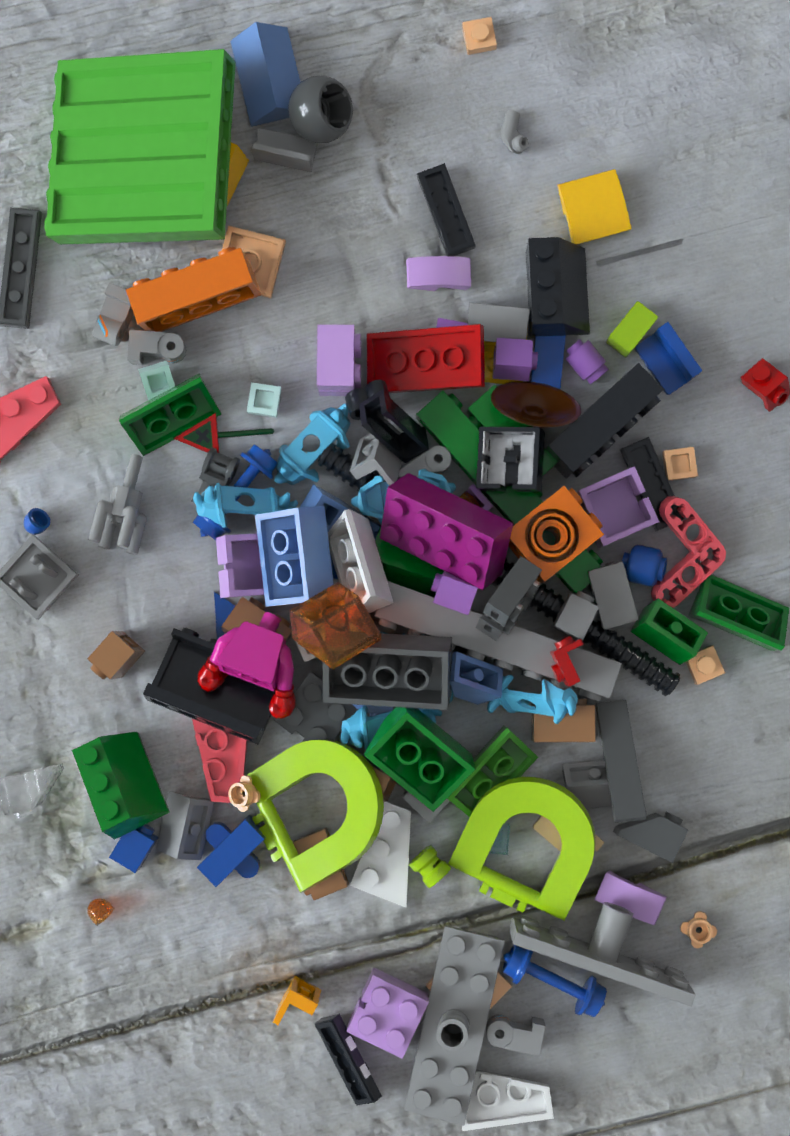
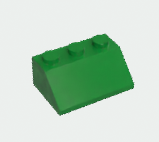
(420, 756)
(120, 783)

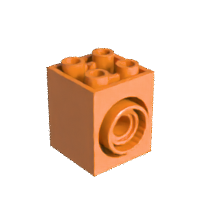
(567, 521)

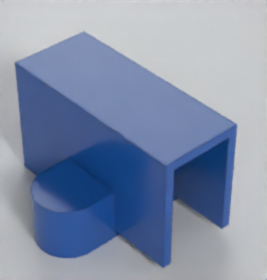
(232, 851)

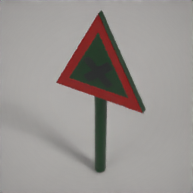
(206, 435)

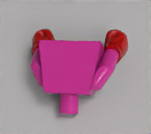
(257, 657)

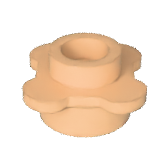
(243, 794)
(707, 930)

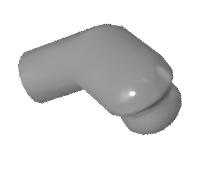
(510, 135)

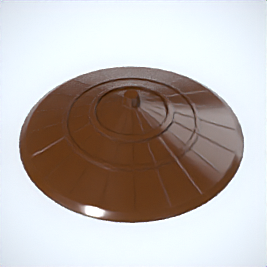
(535, 404)

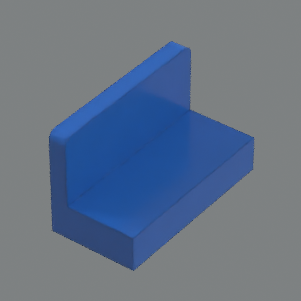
(668, 359)

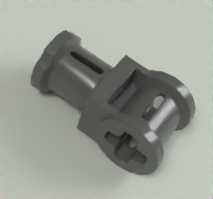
(214, 473)

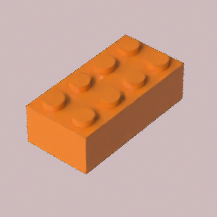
(193, 291)

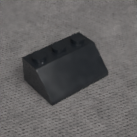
(556, 288)

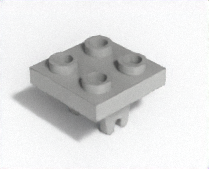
(36, 577)

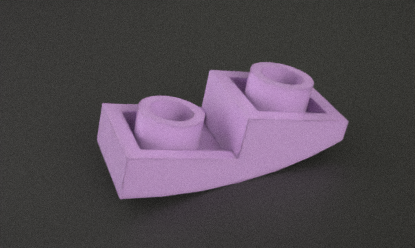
(438, 271)
(639, 899)

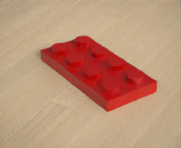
(427, 358)

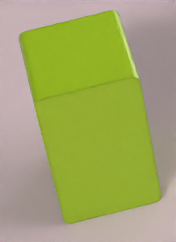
(631, 329)

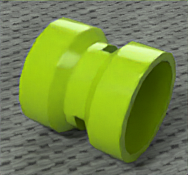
(429, 866)

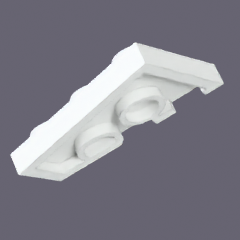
(385, 865)
(506, 1101)

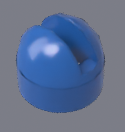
(36, 521)

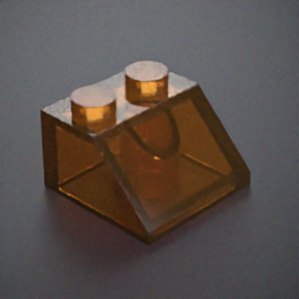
(333, 625)

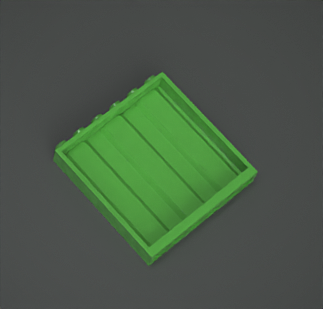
(141, 148)

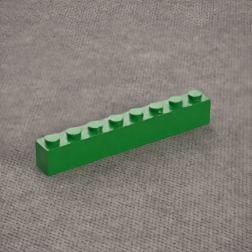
(460, 437)

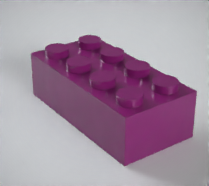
(445, 530)

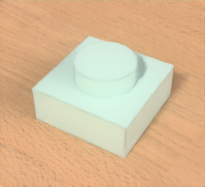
(156, 379)
(264, 400)

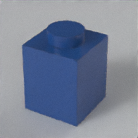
(134, 848)

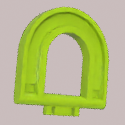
(537, 797)
(363, 814)

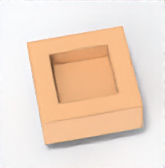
(479, 35)
(680, 463)
(705, 665)

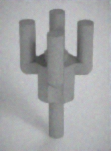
(121, 511)

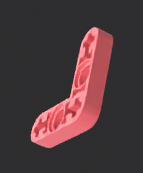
(697, 550)

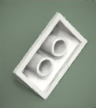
(358, 560)

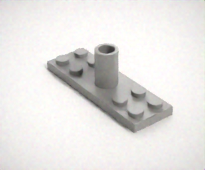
(603, 953)
(458, 996)

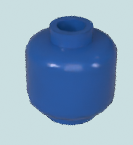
(644, 565)

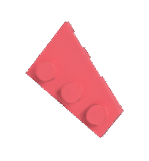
(222, 759)

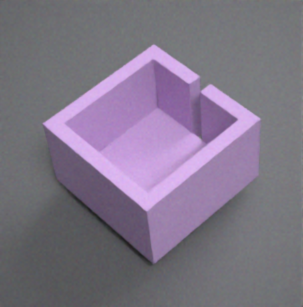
(336, 359)
(616, 506)
(241, 566)
(390, 1013)

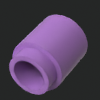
(586, 361)

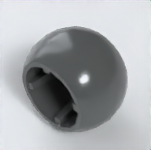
(320, 109)

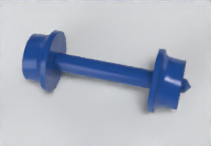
(259, 461)
(590, 996)

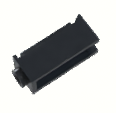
(404, 445)

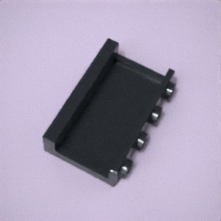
(233, 707)

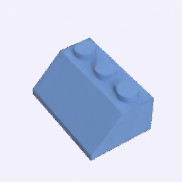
(294, 554)

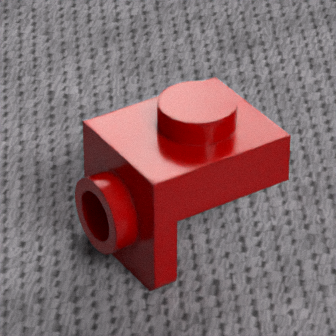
(767, 384)
(563, 667)

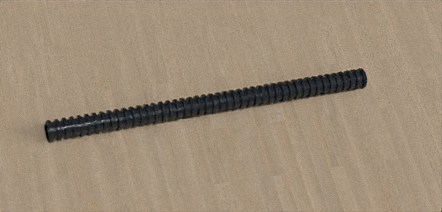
(545, 601)

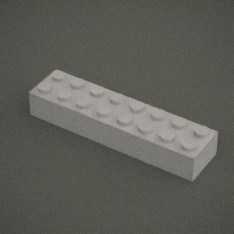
(517, 649)

